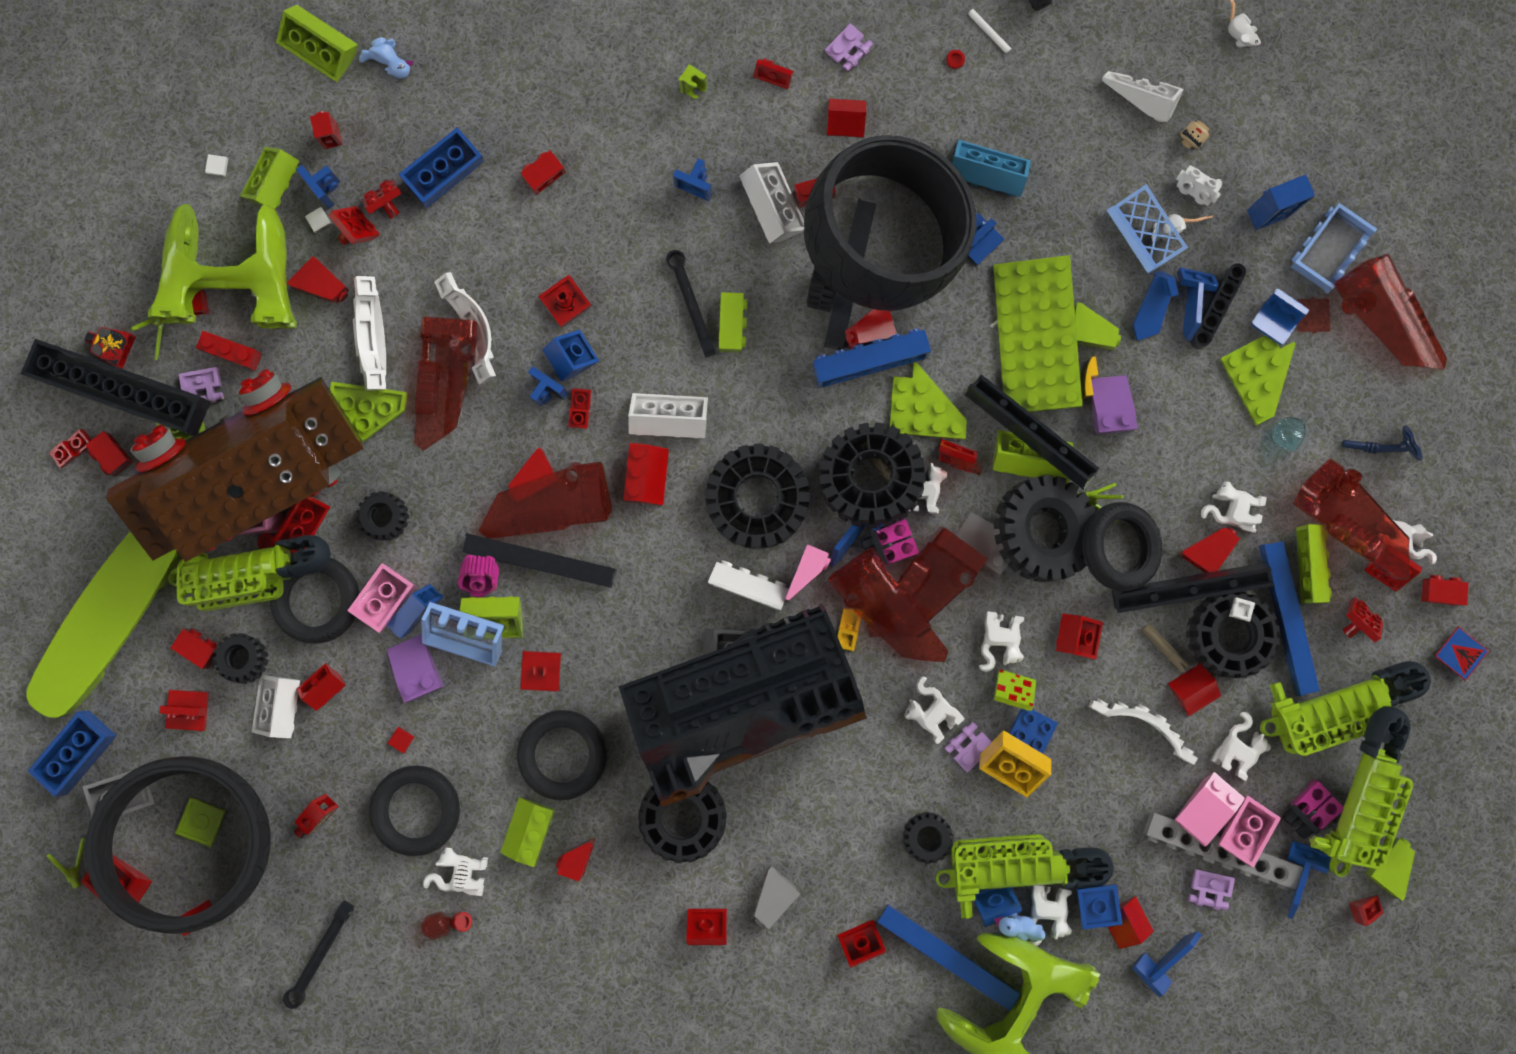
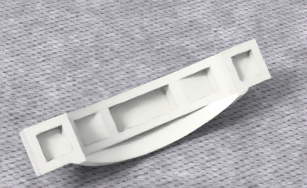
(470, 310)
(369, 333)
(1156, 721)

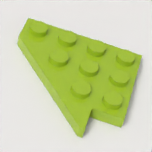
(1259, 375)
(369, 409)
(923, 409)

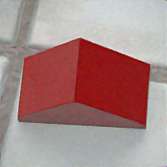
(1366, 910)

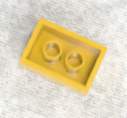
(1015, 764)

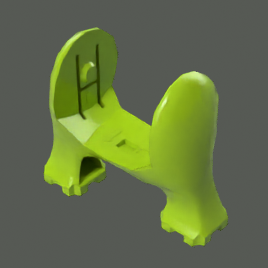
(261, 273)
(1042, 976)

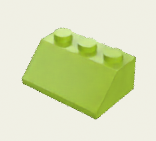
(270, 177)
(500, 610)
(527, 831)

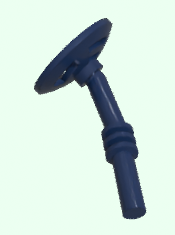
(1406, 445)

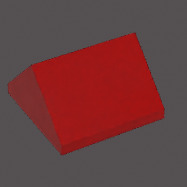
(846, 118)
(1195, 689)
(1134, 926)
(861, 943)

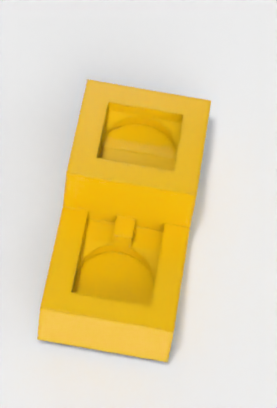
(1090, 372)
(848, 629)

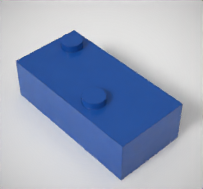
(441, 167)
(1280, 202)
(72, 753)

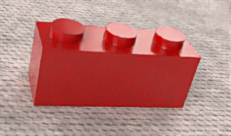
(228, 350)

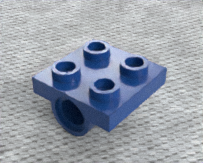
(1033, 729)

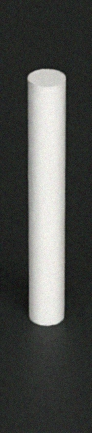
(989, 31)

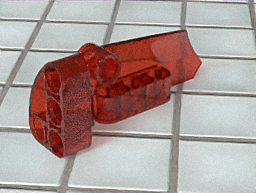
(1391, 312)
(442, 381)
(551, 503)
(1355, 518)
(935, 574)
(887, 608)

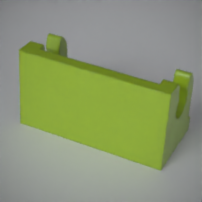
(692, 79)

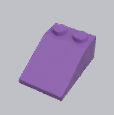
(1112, 406)
(414, 669)

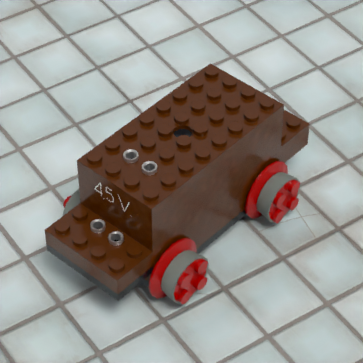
(236, 471)

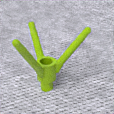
(160, 327)
(1093, 496)
(71, 873)

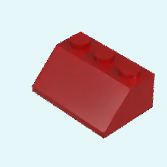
(646, 474)
(302, 519)

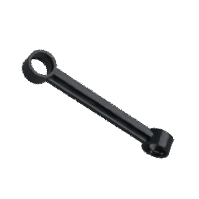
(692, 305)
(340, 917)

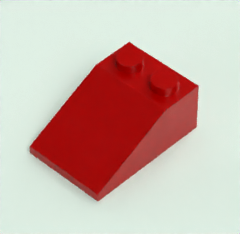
(132, 880)

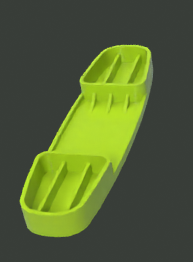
(97, 627)

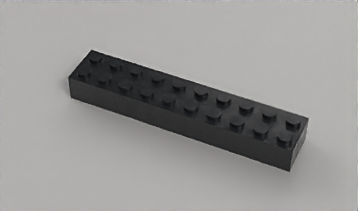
(116, 387)

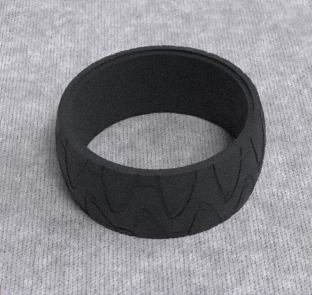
(931, 179)
(105, 819)

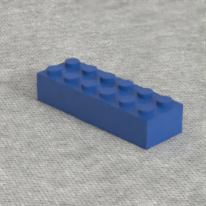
(871, 358)

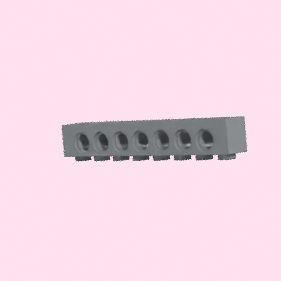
(1289, 873)

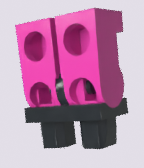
(885, 540)
(1313, 808)

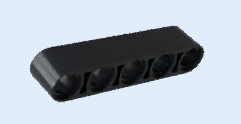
(1224, 300)

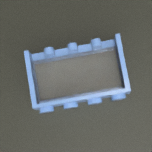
(1332, 247)
(462, 634)

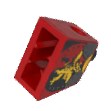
(111, 345)
(314, 816)

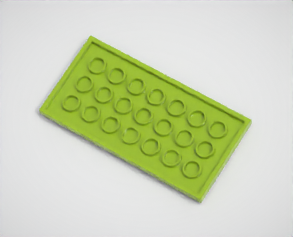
(1038, 333)

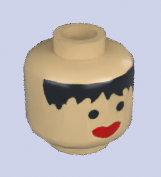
(1194, 135)

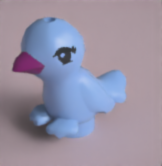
(383, 52)
(1020, 927)

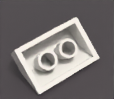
(275, 707)

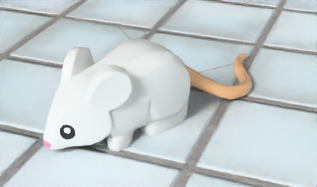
(1242, 30)
(1178, 222)

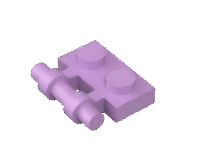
(844, 43)
(202, 380)
(969, 755)
(1212, 883)

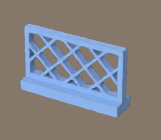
(1131, 236)

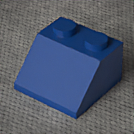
(570, 354)

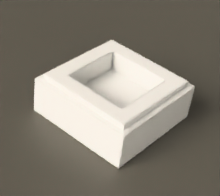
(216, 165)
(318, 220)
(1242, 609)

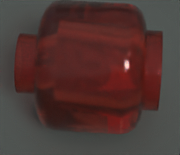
(436, 925)

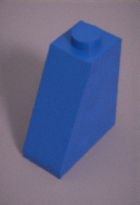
(413, 610)

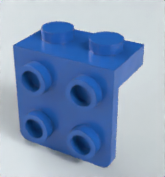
(1279, 316)

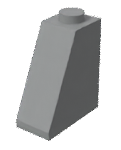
(774, 898)

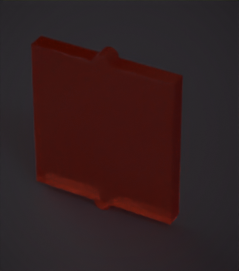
(1317, 317)
(964, 465)

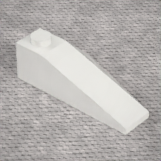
(1153, 100)

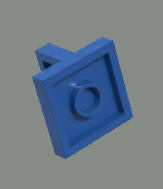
(695, 182)
(321, 183)
(985, 240)
(545, 387)
(996, 904)
(1099, 906)

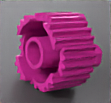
(478, 575)

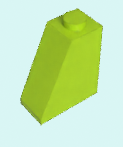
(1094, 329)
(1397, 870)

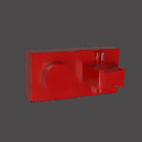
(774, 74)
(948, 448)

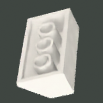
(772, 201)
(668, 415)
(748, 586)

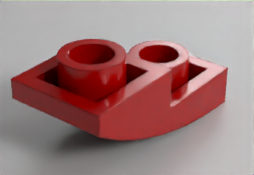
(580, 408)
(69, 450)

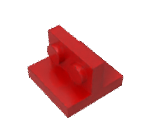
(186, 710)
(706, 927)

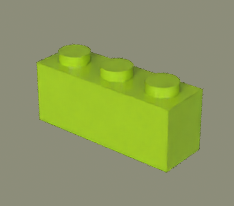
(732, 322)

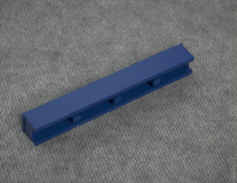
(1290, 620)
(949, 957)

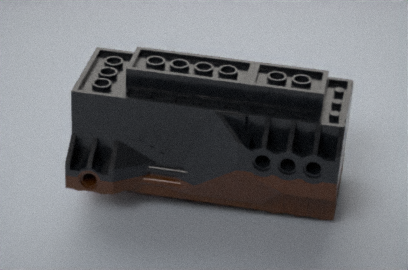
(741, 702)

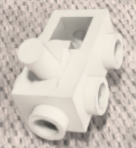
(1199, 186)

